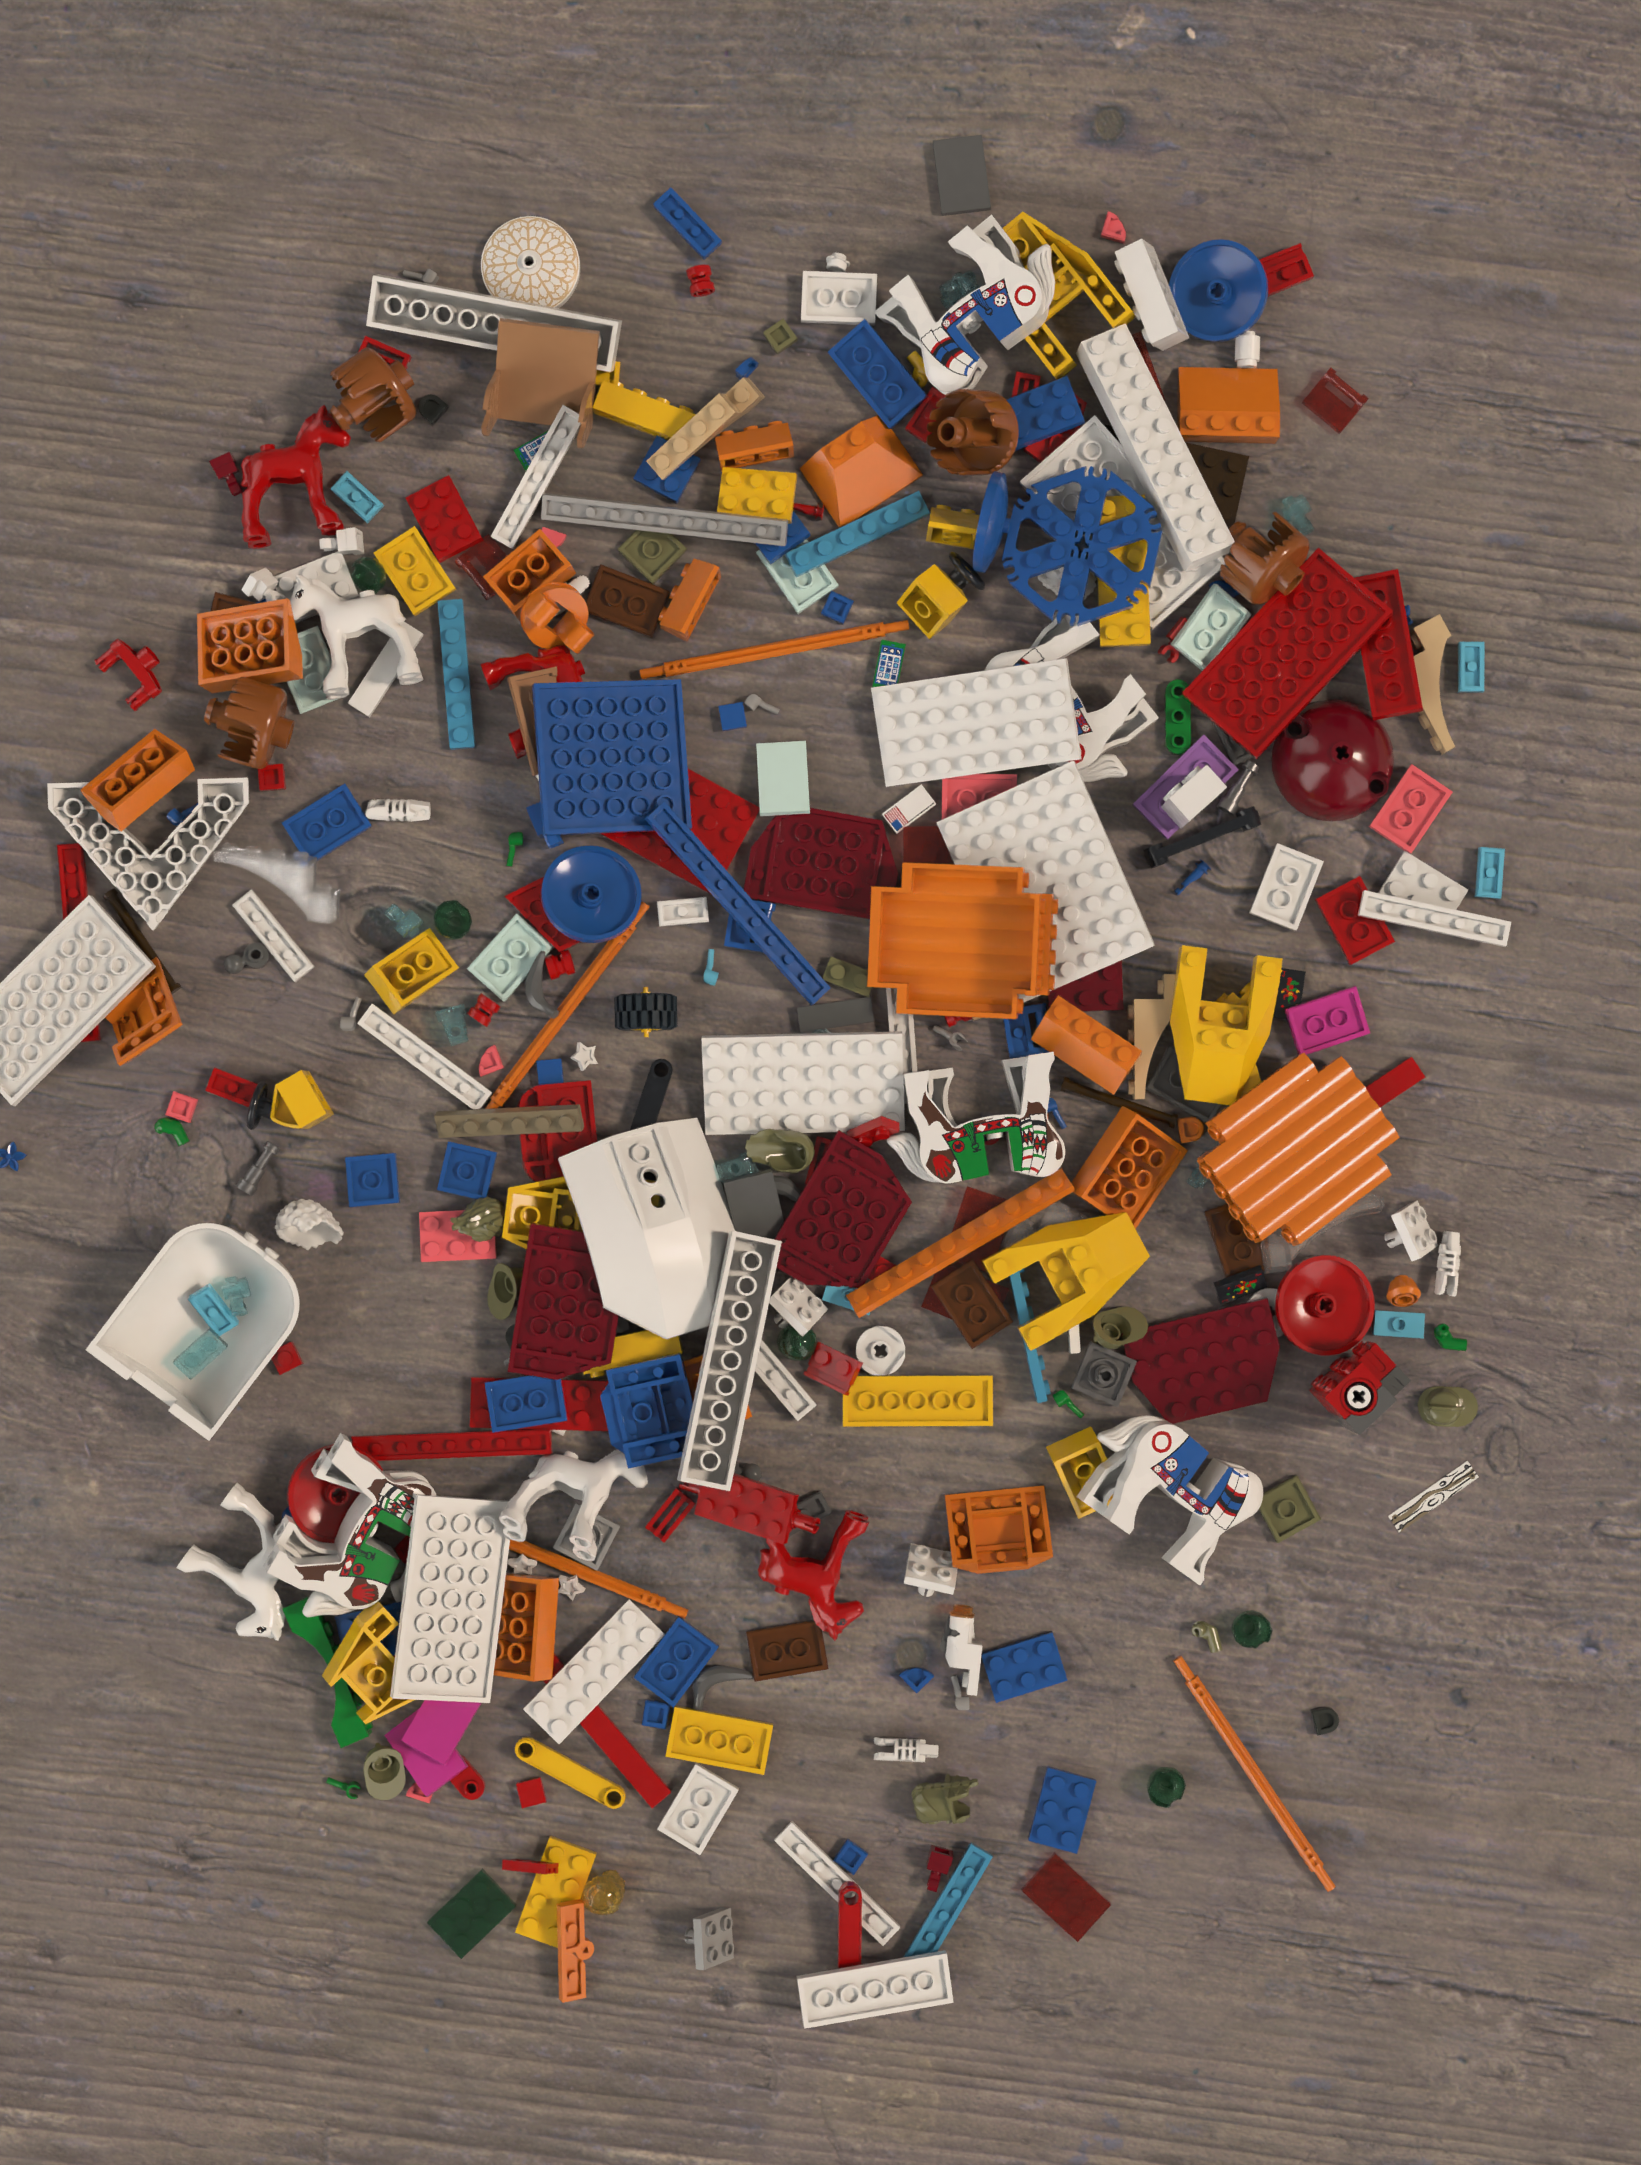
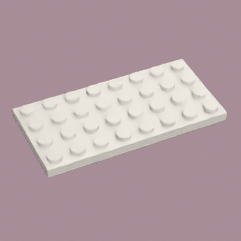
(1098, 448)
(976, 722)
(63, 994)
(801, 1081)
(451, 1600)

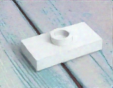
(682, 911)

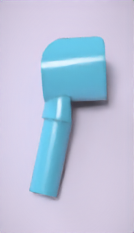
(710, 976)

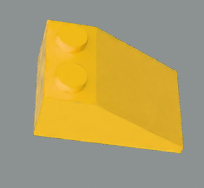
(952, 527)
(411, 971)
(1075, 1462)

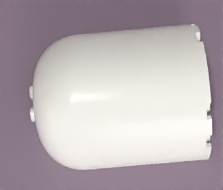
(160, 1323)

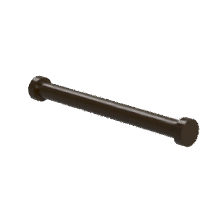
(132, 927)
(1119, 1102)

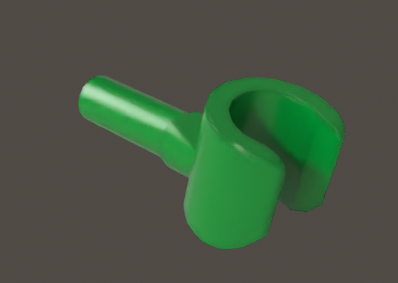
(514, 839)
(1062, 1398)
(344, 1786)

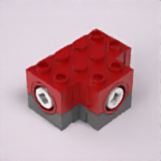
(1359, 1386)

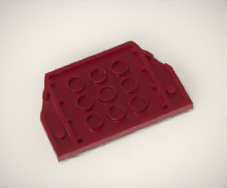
(821, 862)
(842, 1217)
(560, 1308)
(1207, 1361)

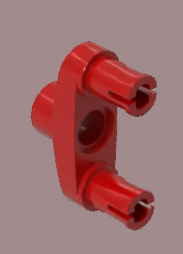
(141, 665)

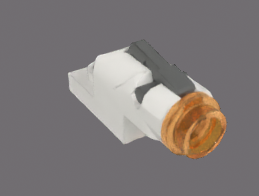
(959, 1647)

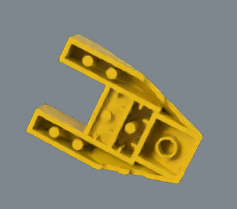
(1073, 274)
(1218, 1040)
(542, 1203)
(1082, 1262)

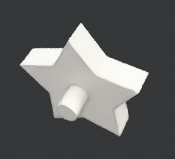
(584, 1056)
(522, 1564)
(570, 1586)

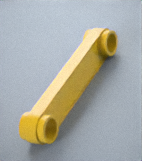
(570, 1772)

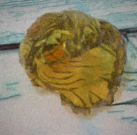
(604, 1893)

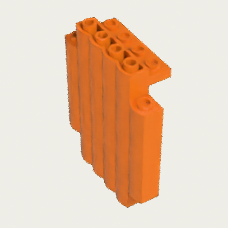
(962, 940)
(1297, 1149)

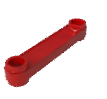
(849, 1926)

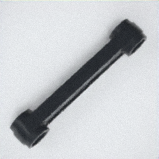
(1246, 819)
(652, 1096)

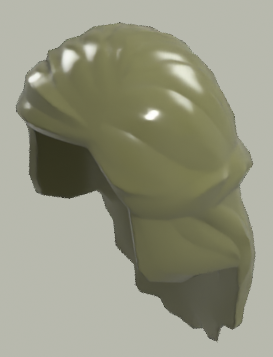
(781, 1149)

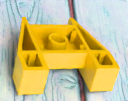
(367, 1663)

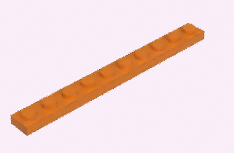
(960, 1243)

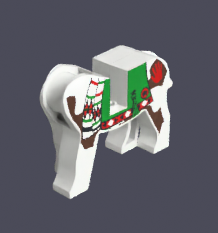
(958, 1151)
(356, 1566)

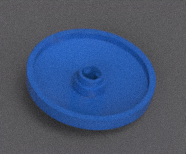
(1219, 290)
(992, 522)
(591, 894)

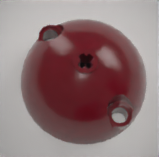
(1312, 774)

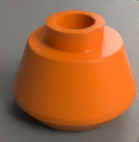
(1403, 1291)

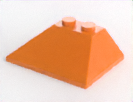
(860, 470)
(144, 1016)
(999, 1529)

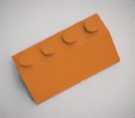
(138, 779)
(1086, 1045)

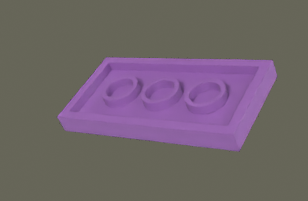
(1199, 754)

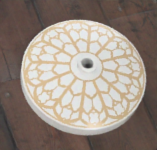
(534, 239)

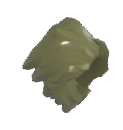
(481, 1219)

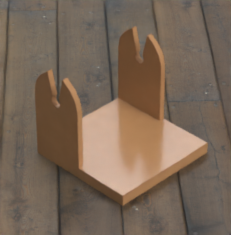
(541, 371)

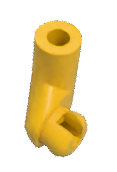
(919, 370)

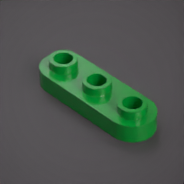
(1173, 727)

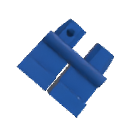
(535, 815)

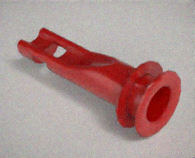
(810, 510)

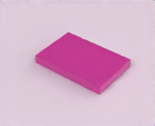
(1327, 1020)
(439, 1728)
(425, 1771)

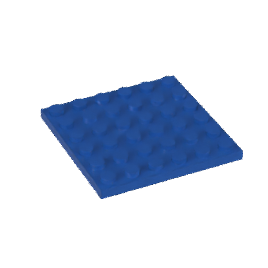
(610, 754)

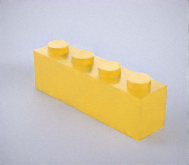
(640, 411)
(637, 1348)

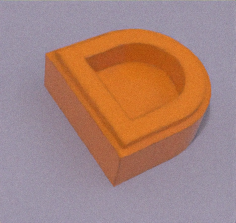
(1190, 1129)

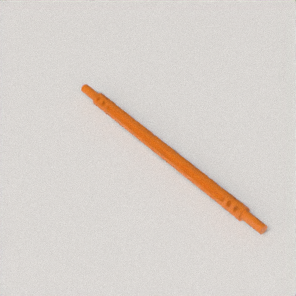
(774, 649)
(565, 1010)
(598, 1578)
(1253, 1772)

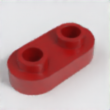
(466, 1777)

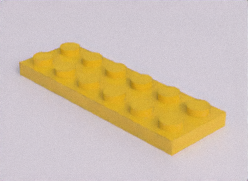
(1131, 625)
(919, 1401)

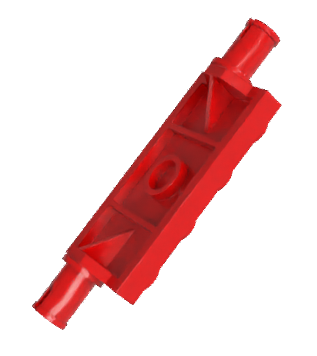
(753, 1508)

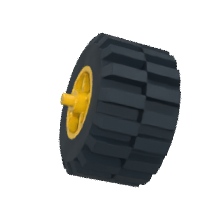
(645, 1011)

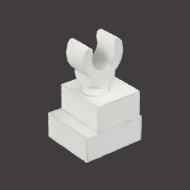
(347, 542)
(262, 586)

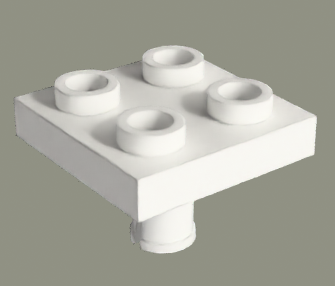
(1412, 1231)
(797, 1306)
(930, 1570)

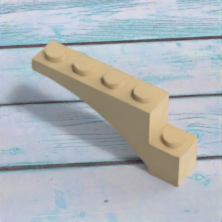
(704, 426)
(1430, 641)
(1148, 1022)

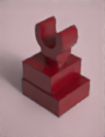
(225, 468)
(938, 1862)

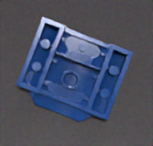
(648, 1409)

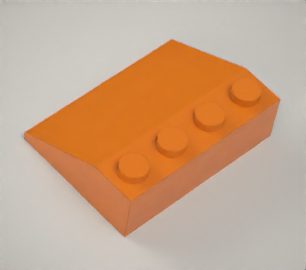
(1228, 405)
(249, 643)
(1128, 1167)
(527, 1628)

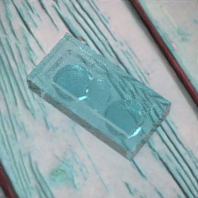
(200, 1353)

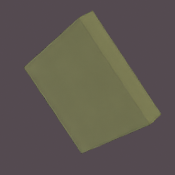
(652, 553)
(1288, 1509)

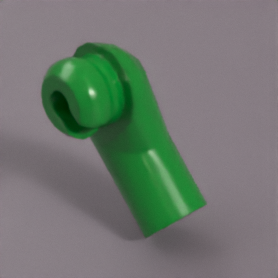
(172, 1127)
(1446, 1339)

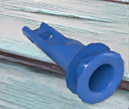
(1194, 875)

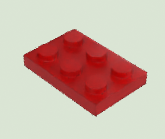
(444, 519)
(1354, 934)

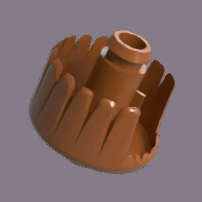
(367, 388)
(973, 432)
(1262, 566)
(254, 720)

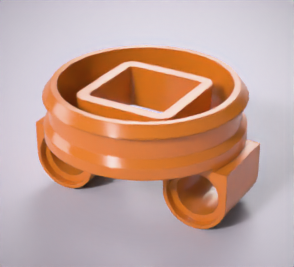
(541, 608)

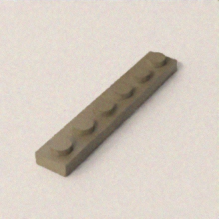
(509, 1121)

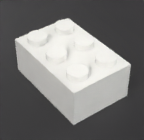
(1197, 792)

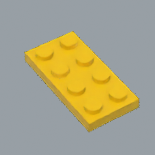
(719, 1740)
(540, 1910)

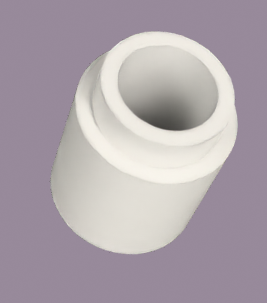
(1247, 350)

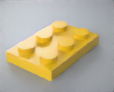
(757, 493)
(414, 571)

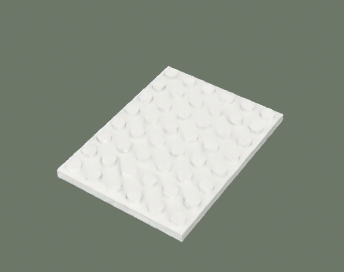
(1065, 849)

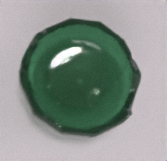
(369, 574)
(452, 920)
(795, 1346)
(1251, 1629)
(1165, 1786)

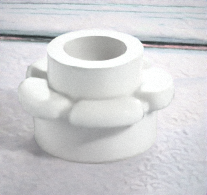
(837, 262)

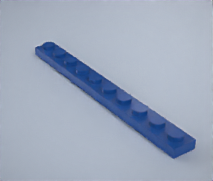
(737, 903)

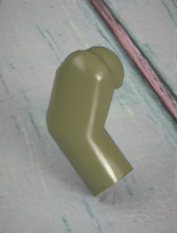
(1209, 1633)

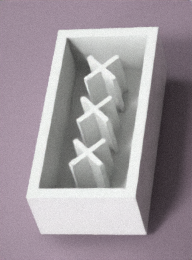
(1151, 295)

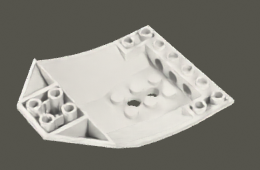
(649, 1260)

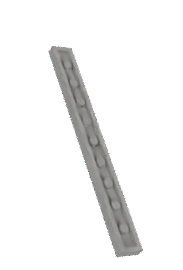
(664, 519)

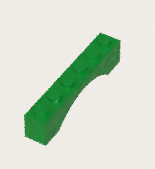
(315, 1630)

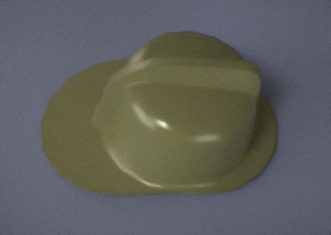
(504, 1290)
(1111, 1323)
(1447, 1406)
(384, 1772)

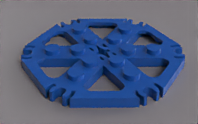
(1099, 561)

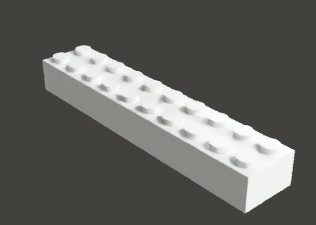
(473, 316)
(1155, 447)
(729, 1360)

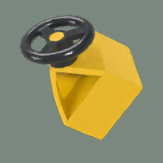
(938, 597)
(295, 1103)

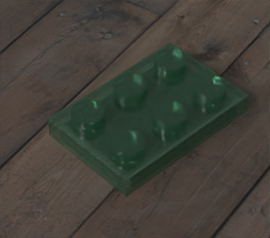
(471, 1913)

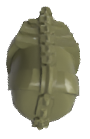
(940, 1800)

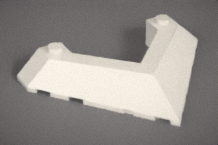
(146, 878)

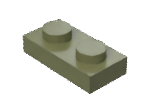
(847, 976)

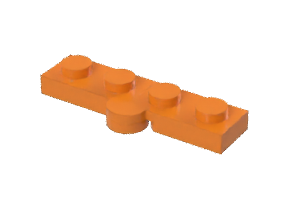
(572, 1950)

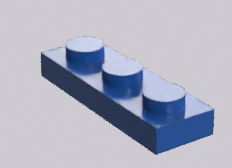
(687, 223)

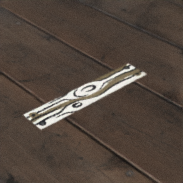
(1433, 1496)

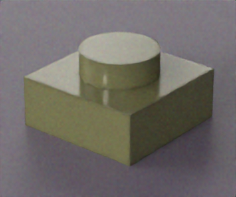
(780, 336)

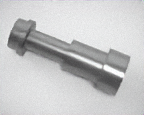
(1230, 803)
(253, 1176)

